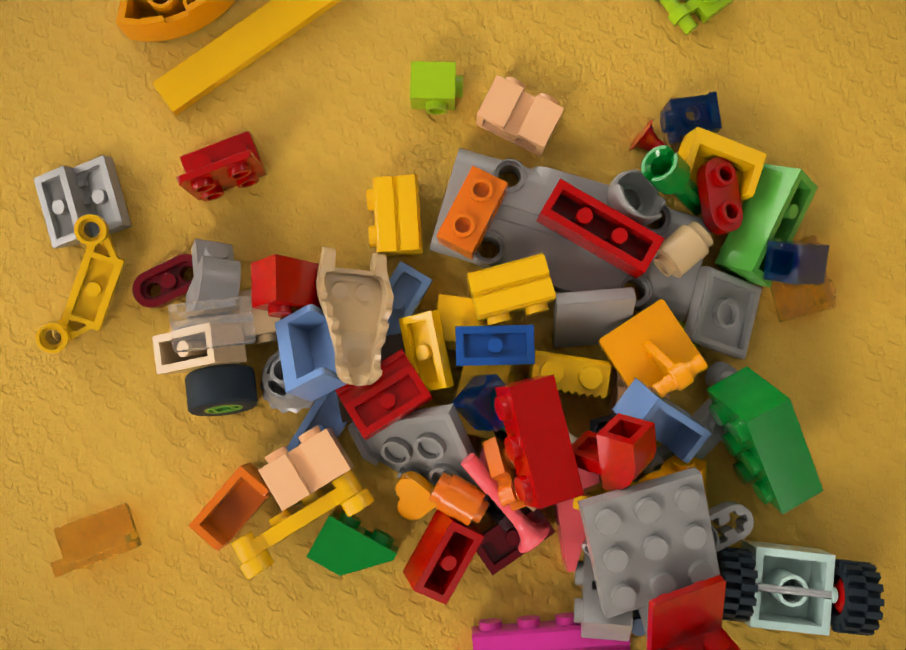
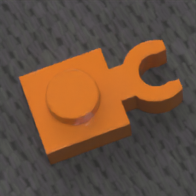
(502, 471)

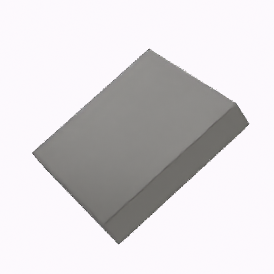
(722, 312)
(589, 315)

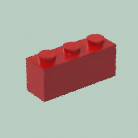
(600, 229)
(538, 441)

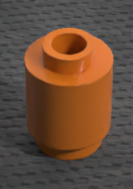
(459, 499)

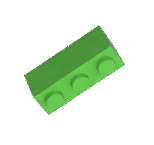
(768, 216)

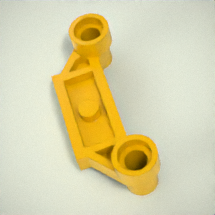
(91, 289)
(253, 550)

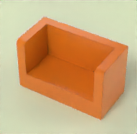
(231, 507)

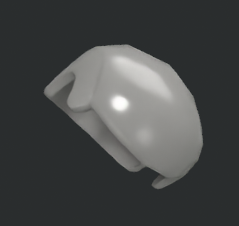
(635, 197)

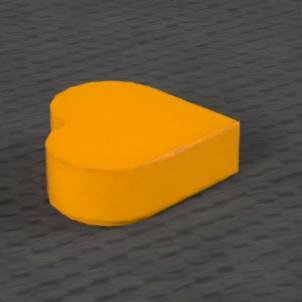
(414, 495)

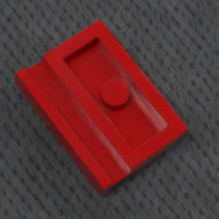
(387, 399)

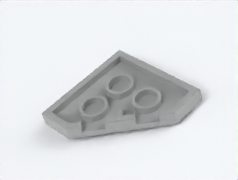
(421, 442)

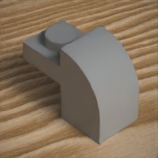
(214, 272)

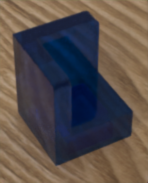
(477, 402)

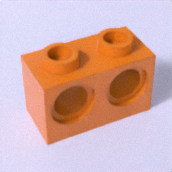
(472, 212)

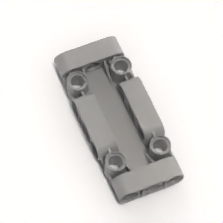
(569, 265)

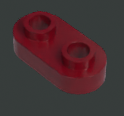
(169, 277)

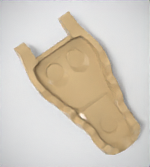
(356, 314)

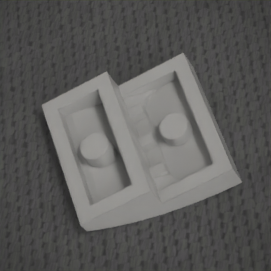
(80, 191)

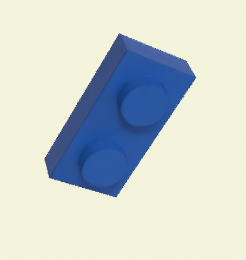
(495, 345)

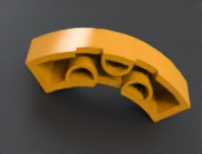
(167, 18)

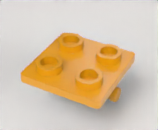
(654, 350)

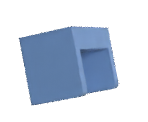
(307, 354)
(672, 424)

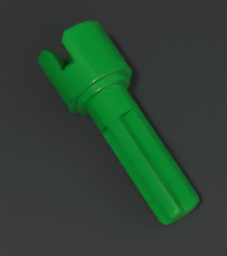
(671, 175)

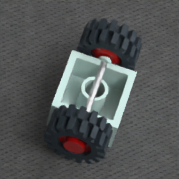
(799, 589)

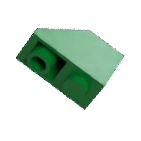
(348, 547)

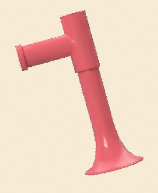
(530, 533)

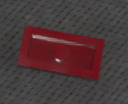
(501, 548)

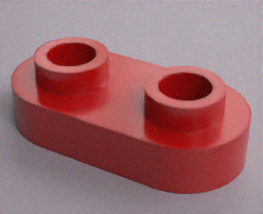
(719, 193)

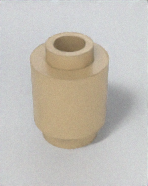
(683, 249)

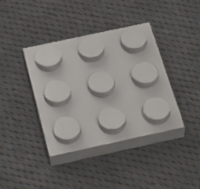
(649, 540)

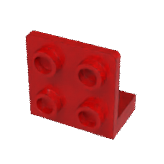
(221, 167)
(689, 618)

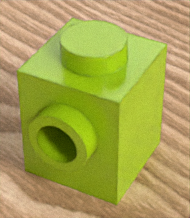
(434, 86)

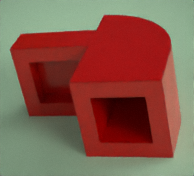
(617, 450)

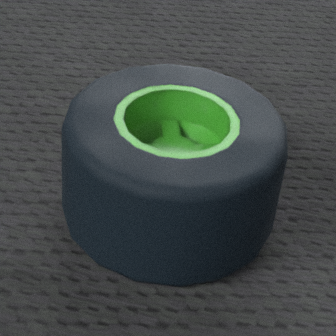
(221, 390)

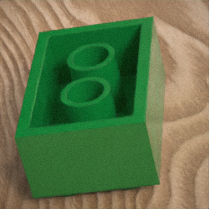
(764, 439)

